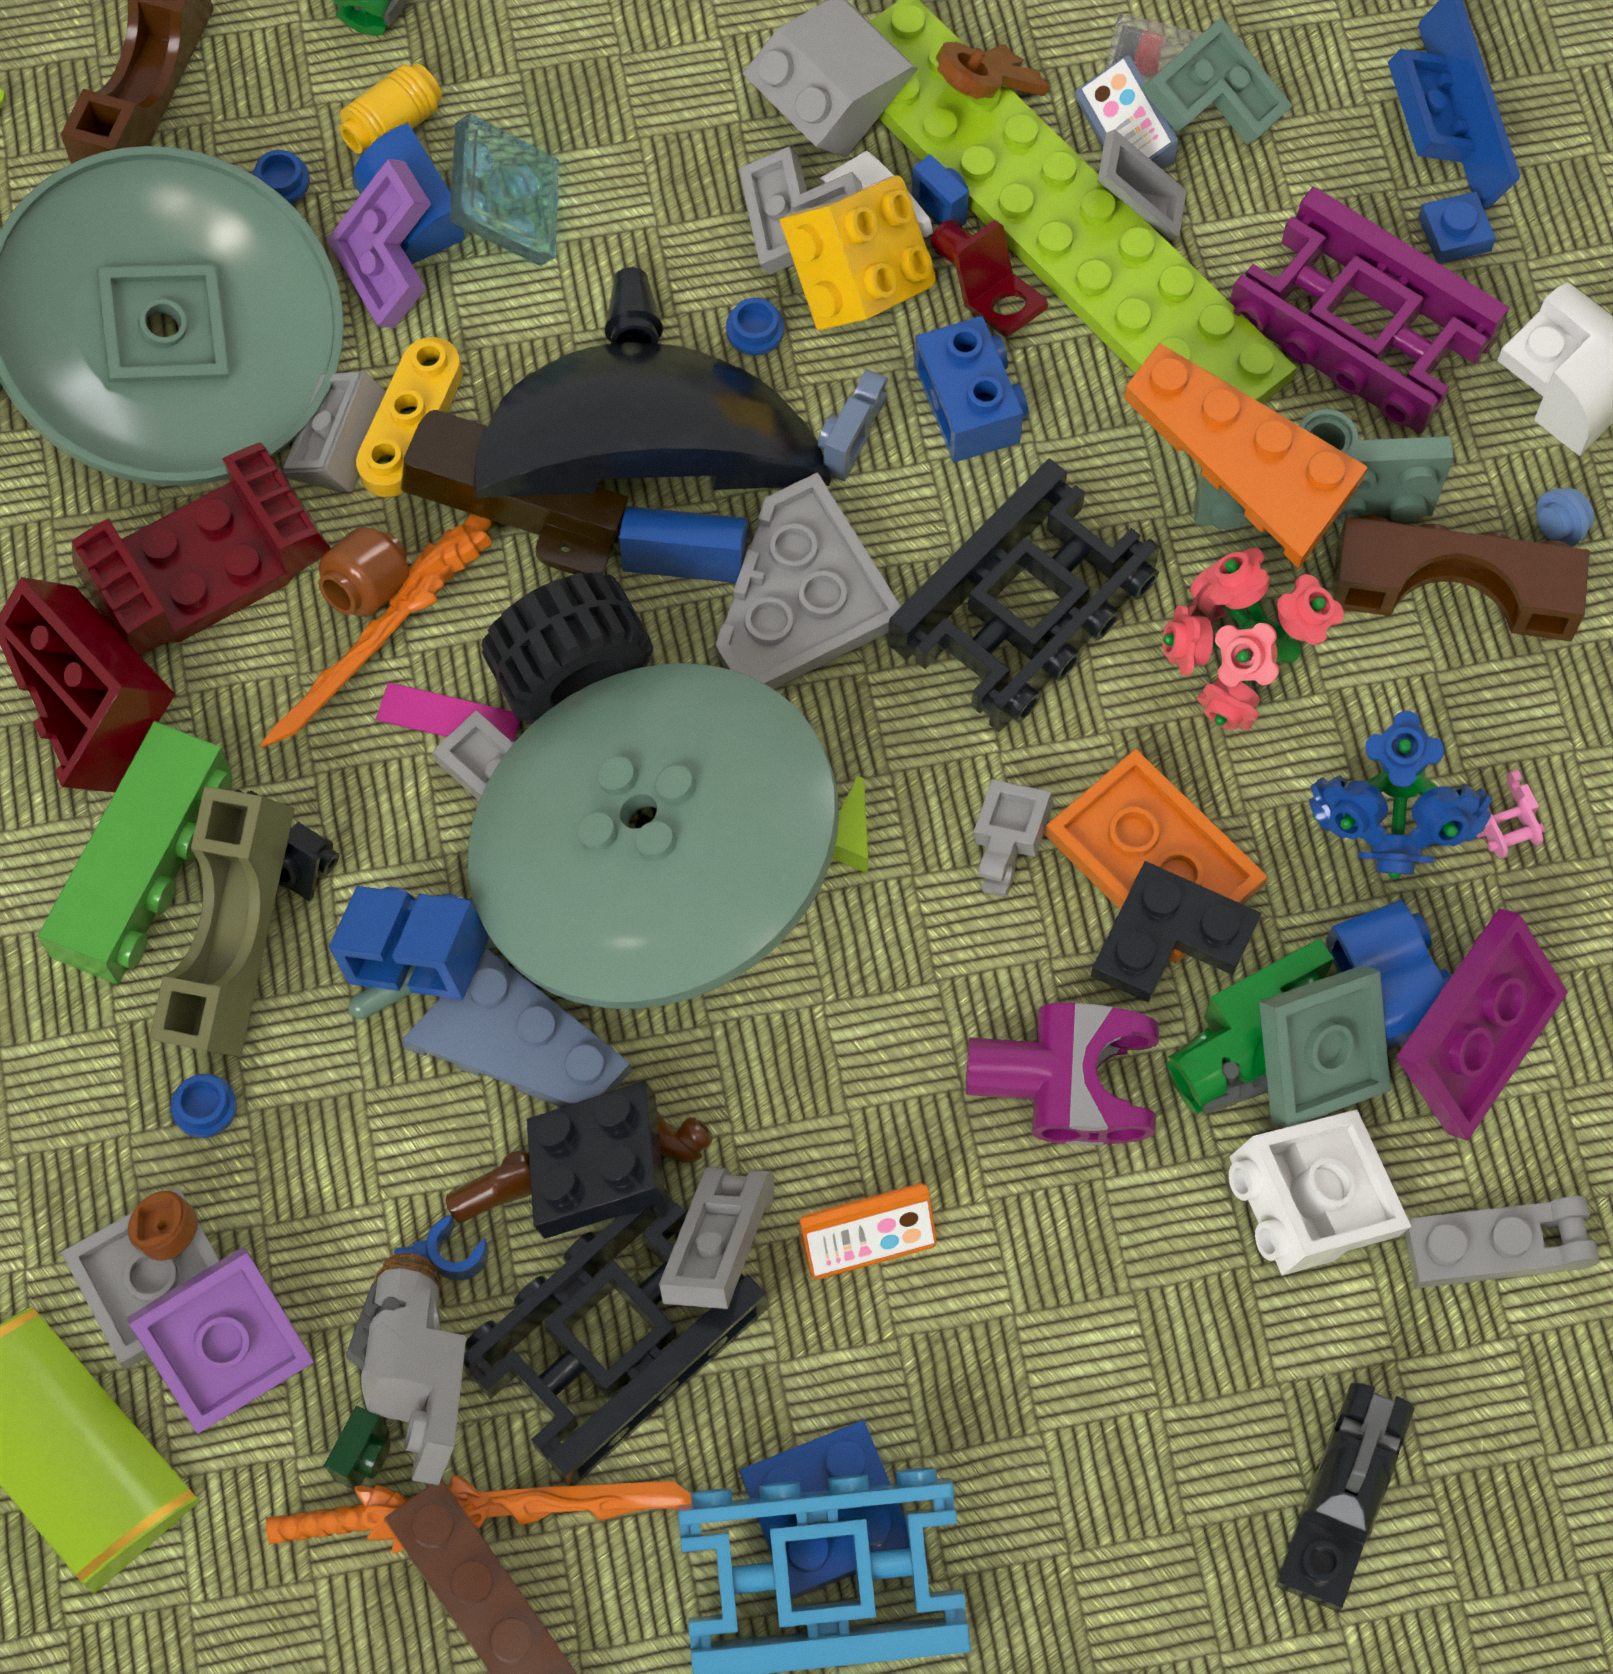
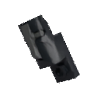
(1345, 1496)

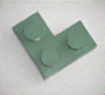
(1219, 72)

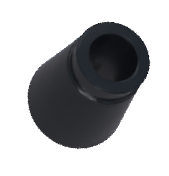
(632, 309)

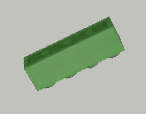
(134, 855)

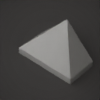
(1142, 185)

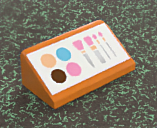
(867, 1231)

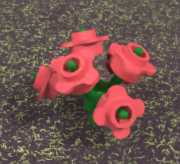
(1253, 650)

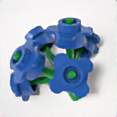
(1440, 812)

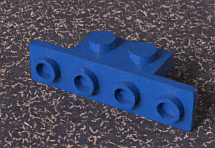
(1453, 104)

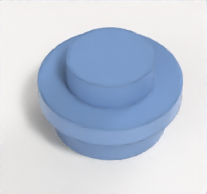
(1564, 515)

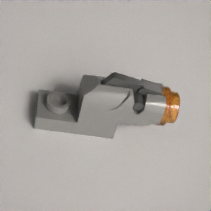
(409, 1363)

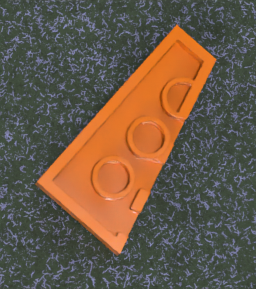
(1263, 460)

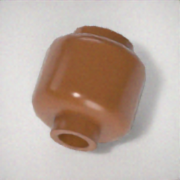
(363, 572)

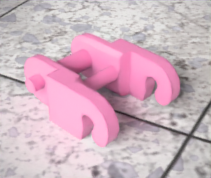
(1525, 812)

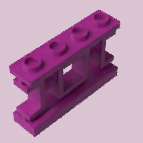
(1390, 276)

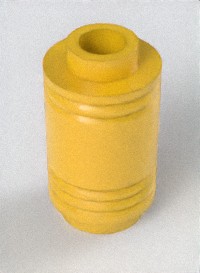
(402, 97)

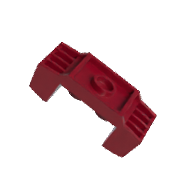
(201, 557)

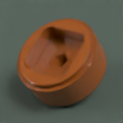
(162, 1225)

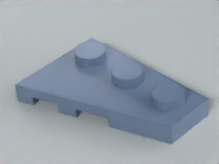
(518, 1038)

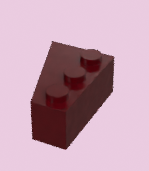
(84, 681)

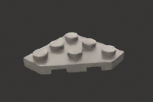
(802, 590)

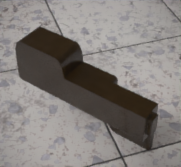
(443, 468)

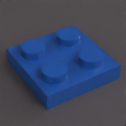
(840, 1453)

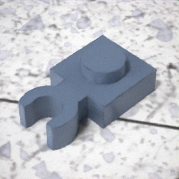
(846, 434)

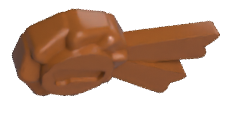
(983, 73)

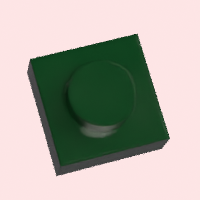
(359, 1449)

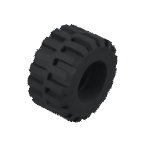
(564, 642)

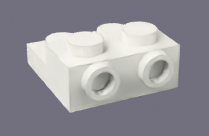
(1316, 1191)

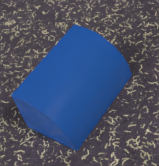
(434, 229)
(683, 544)

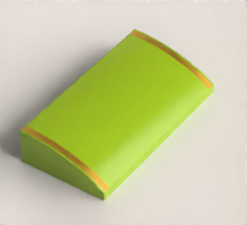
(78, 1458)

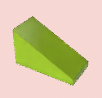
(851, 840)

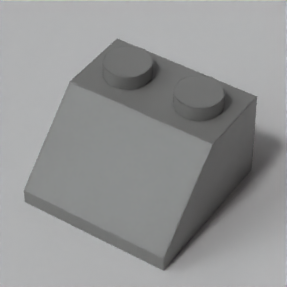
(830, 74)

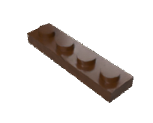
(474, 1586)

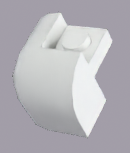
(1569, 362)

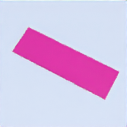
(438, 712)

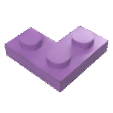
(370, 242)

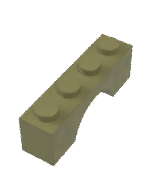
(241, 857)

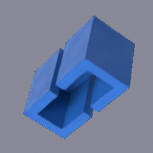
(392, 930)

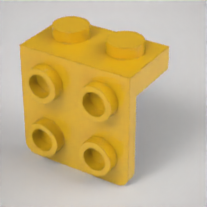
(859, 253)

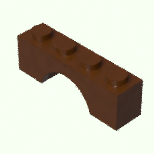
(152, 61)
(1531, 582)

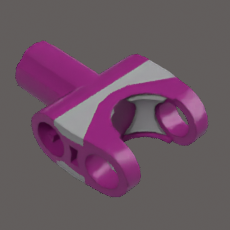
(1063, 1074)

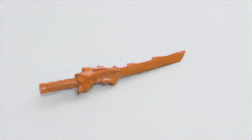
(419, 591)
(525, 1504)

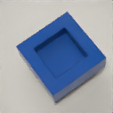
(940, 191)
(1456, 227)

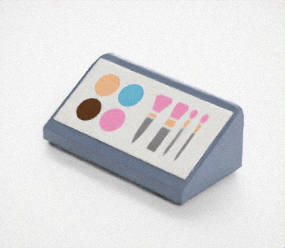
(1118, 103)

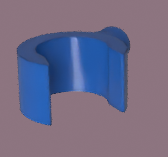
(431, 1250)

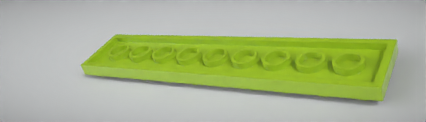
(1067, 224)

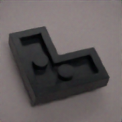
(1167, 915)

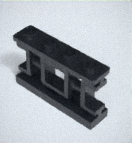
(990, 563)
(652, 1373)

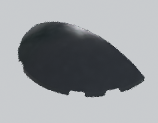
(642, 416)

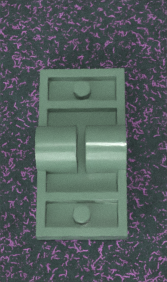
(1399, 483)

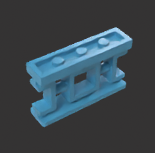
(828, 1634)

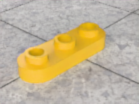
(414, 386)

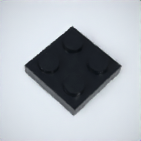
(595, 1160)

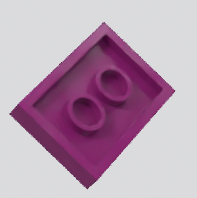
(1482, 1024)

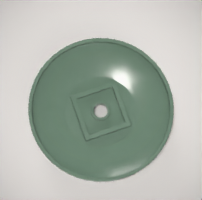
(180, 239)
(694, 892)

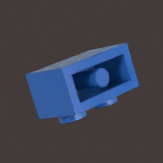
(969, 388)

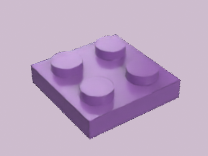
(220, 1340)

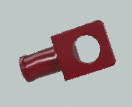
(987, 274)

